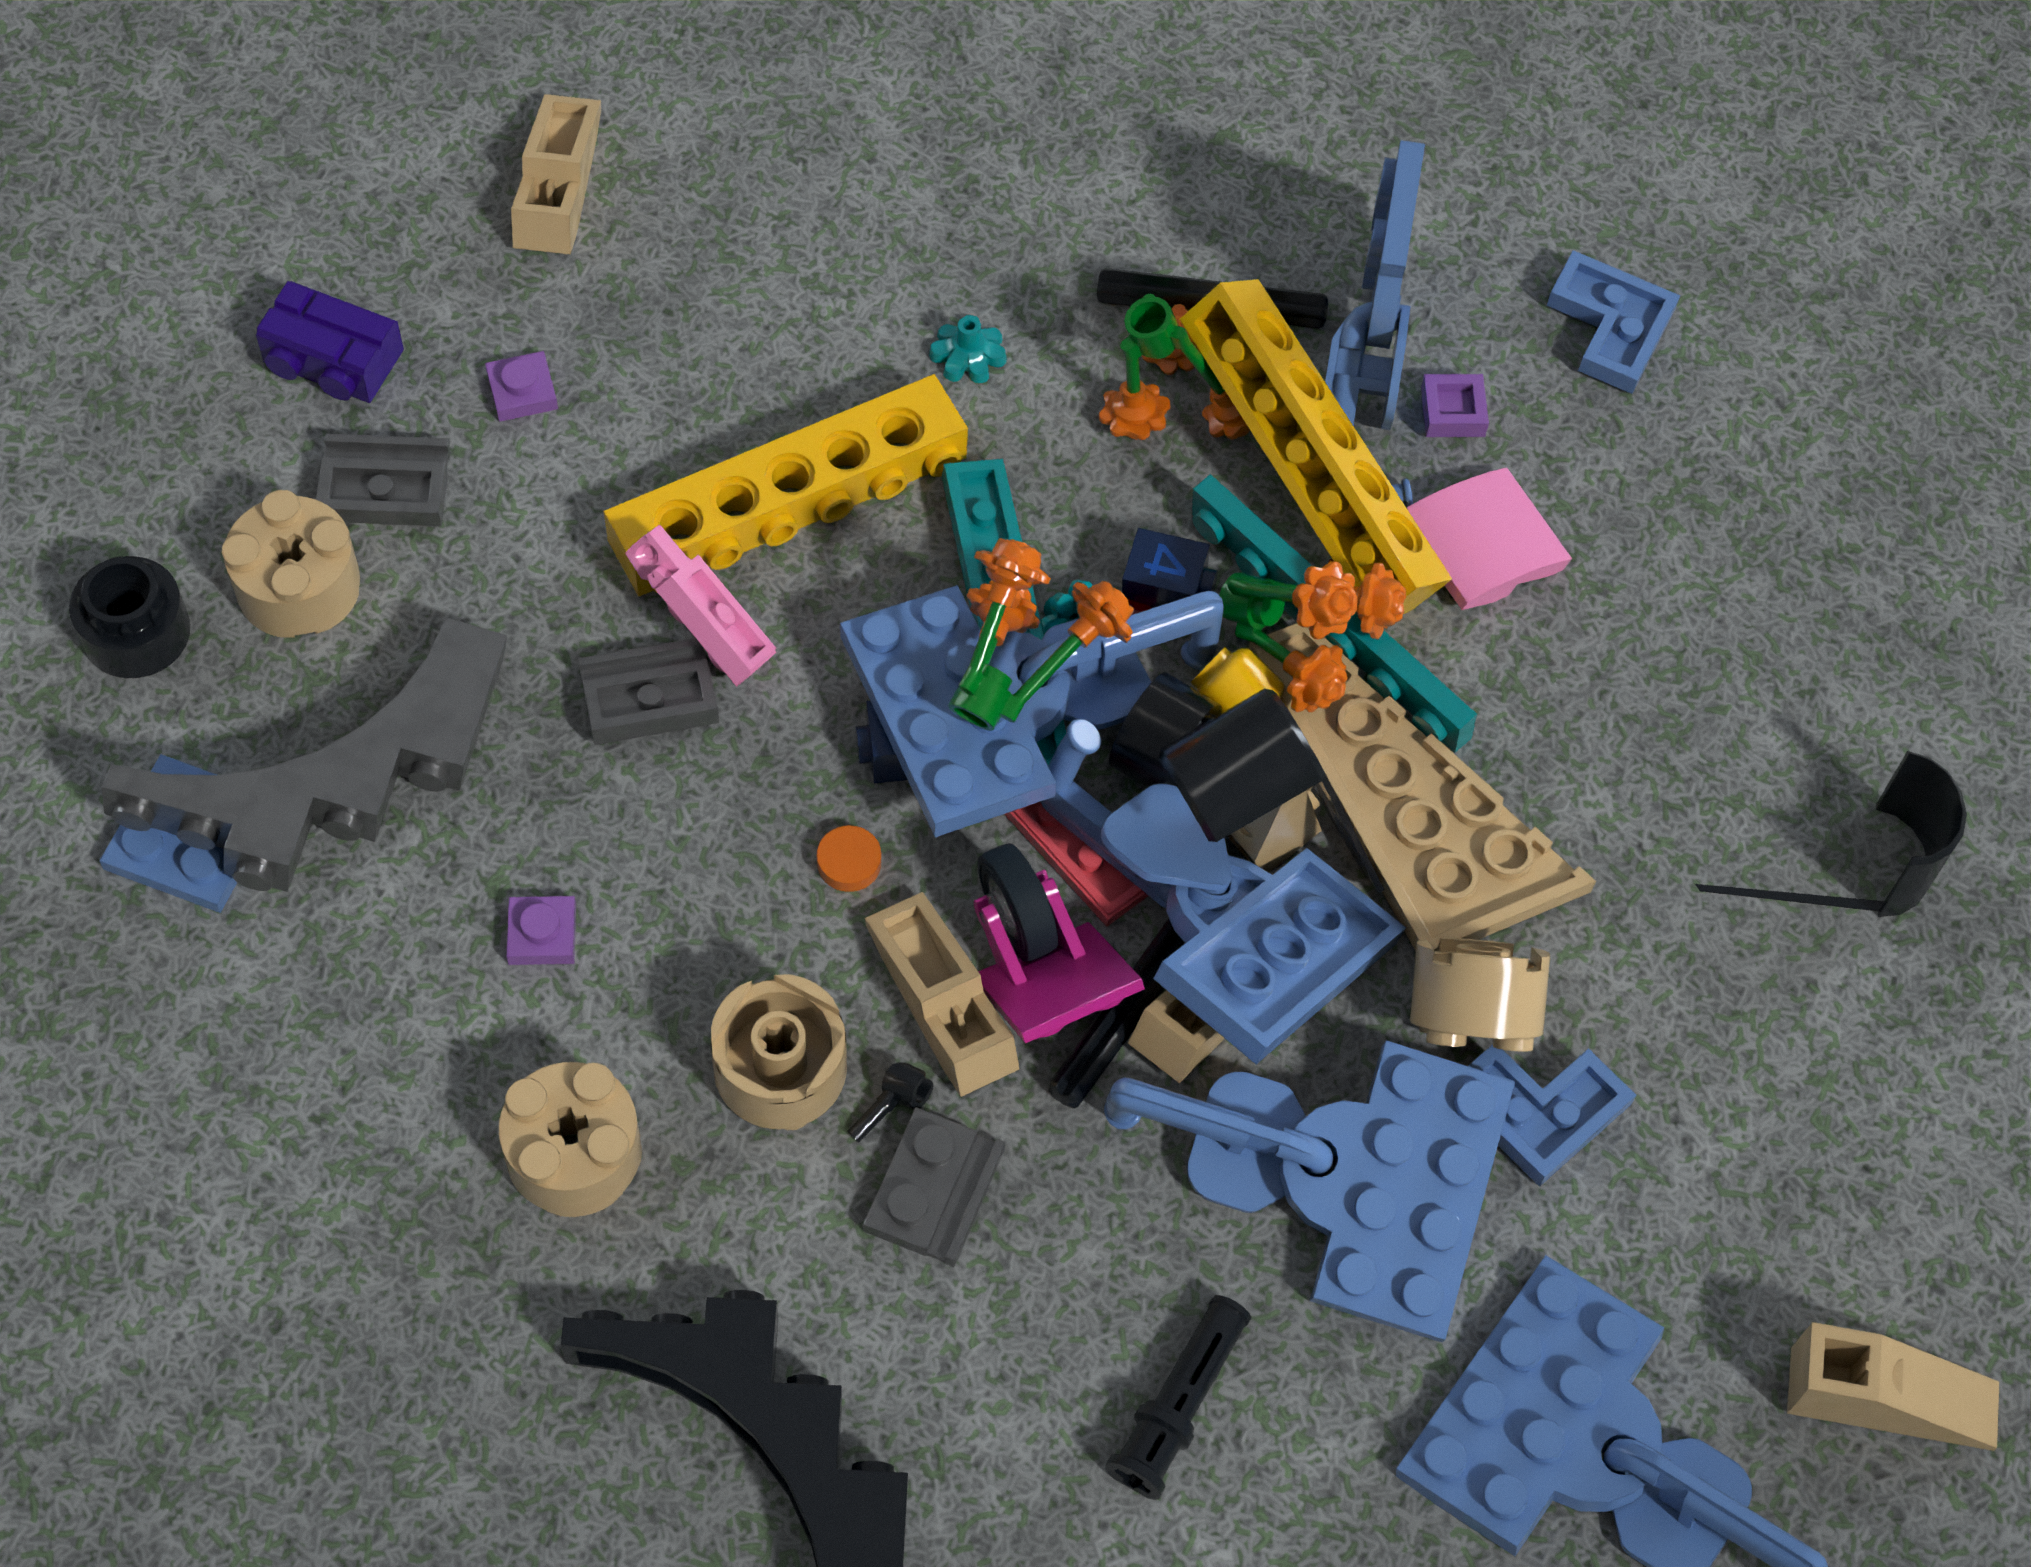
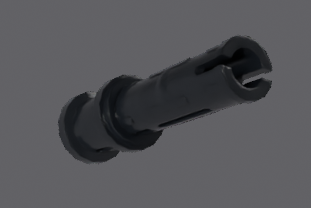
(1170, 1427)

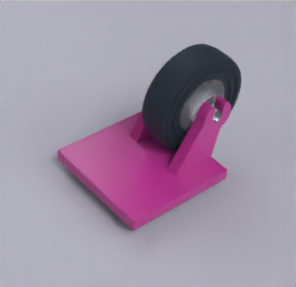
(1060, 967)

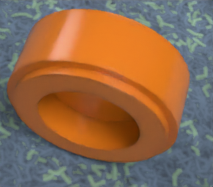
(849, 858)

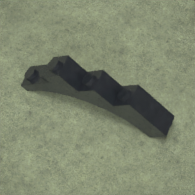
(792, 1426)

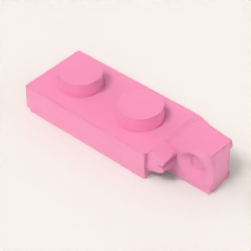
(702, 605)

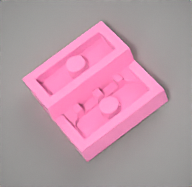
(1488, 537)

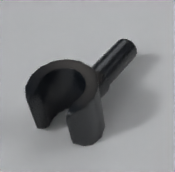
(900, 1083)

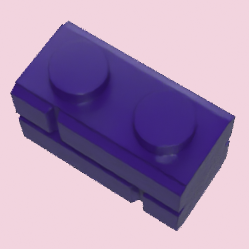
(328, 342)

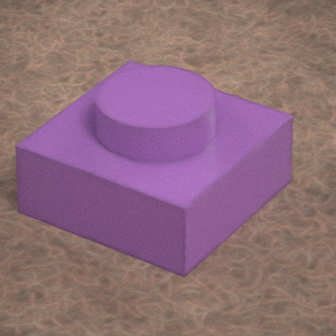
(521, 386)
(1454, 405)
(541, 930)

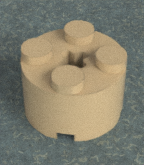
(292, 565)
(1479, 992)
(749, 1059)
(564, 1102)

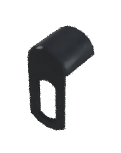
(1249, 766)
(1926, 801)

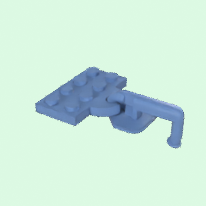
(1373, 323)
(965, 774)
(1256, 943)
(1400, 1181)
(1543, 1410)

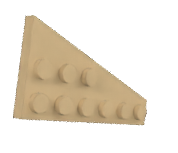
(1425, 819)

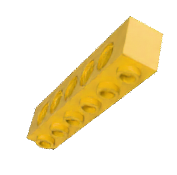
(1310, 439)
(802, 460)

